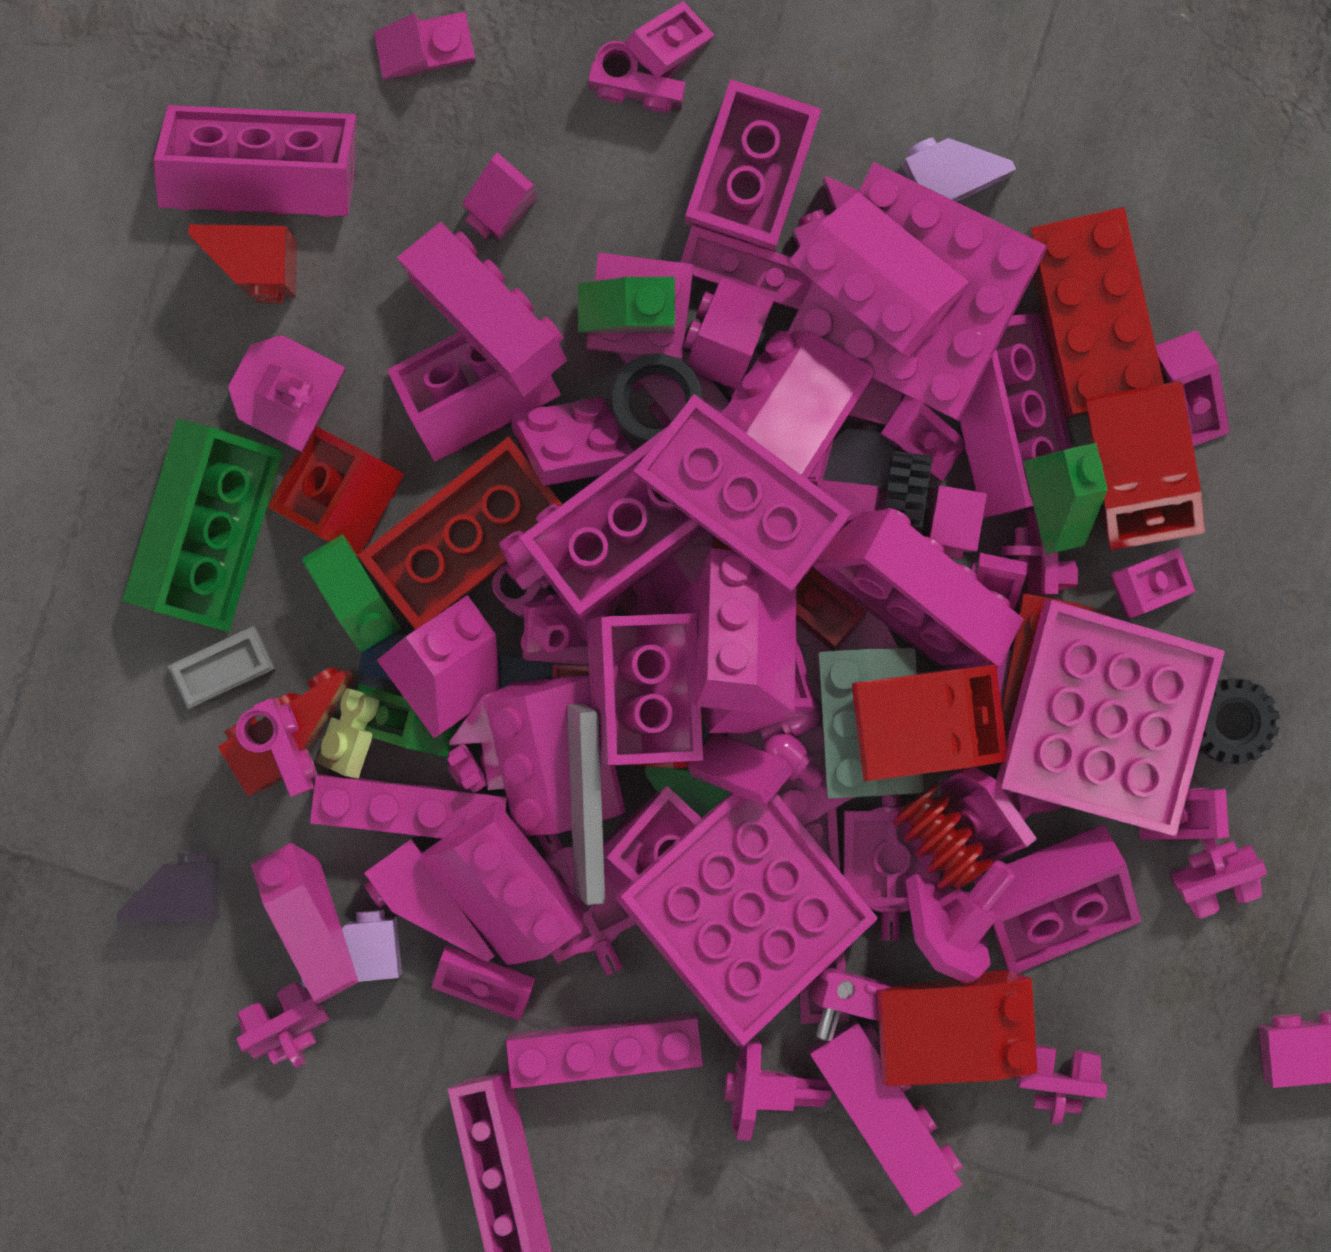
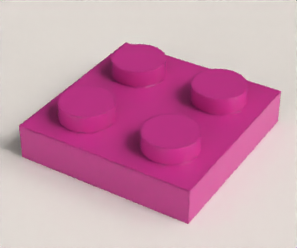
(637, 344)
(570, 440)

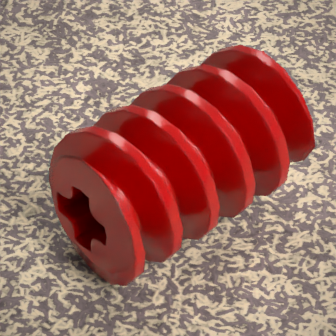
(942, 840)

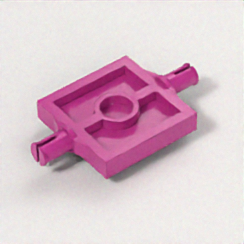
(880, 861)
(600, 921)

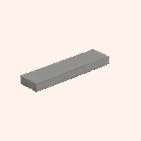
(586, 803)

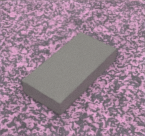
(221, 667)

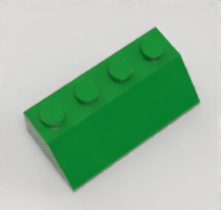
(202, 525)

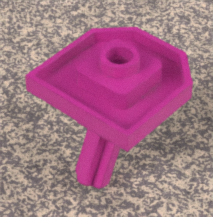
(284, 389)
(992, 812)
(954, 924)
(766, 1090)

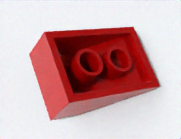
(957, 1030)

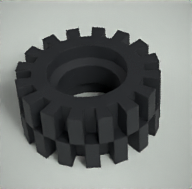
(909, 486)
(1262, 722)

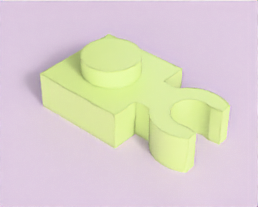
(346, 739)

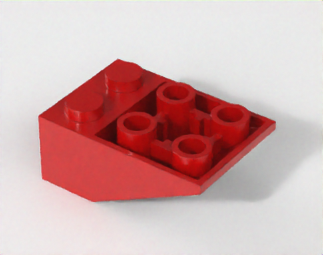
(1146, 465)
(312, 712)
(929, 722)

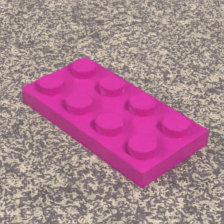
(742, 493)

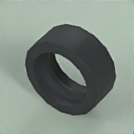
(636, 370)

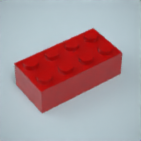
(1094, 308)
(455, 535)

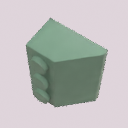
(840, 733)

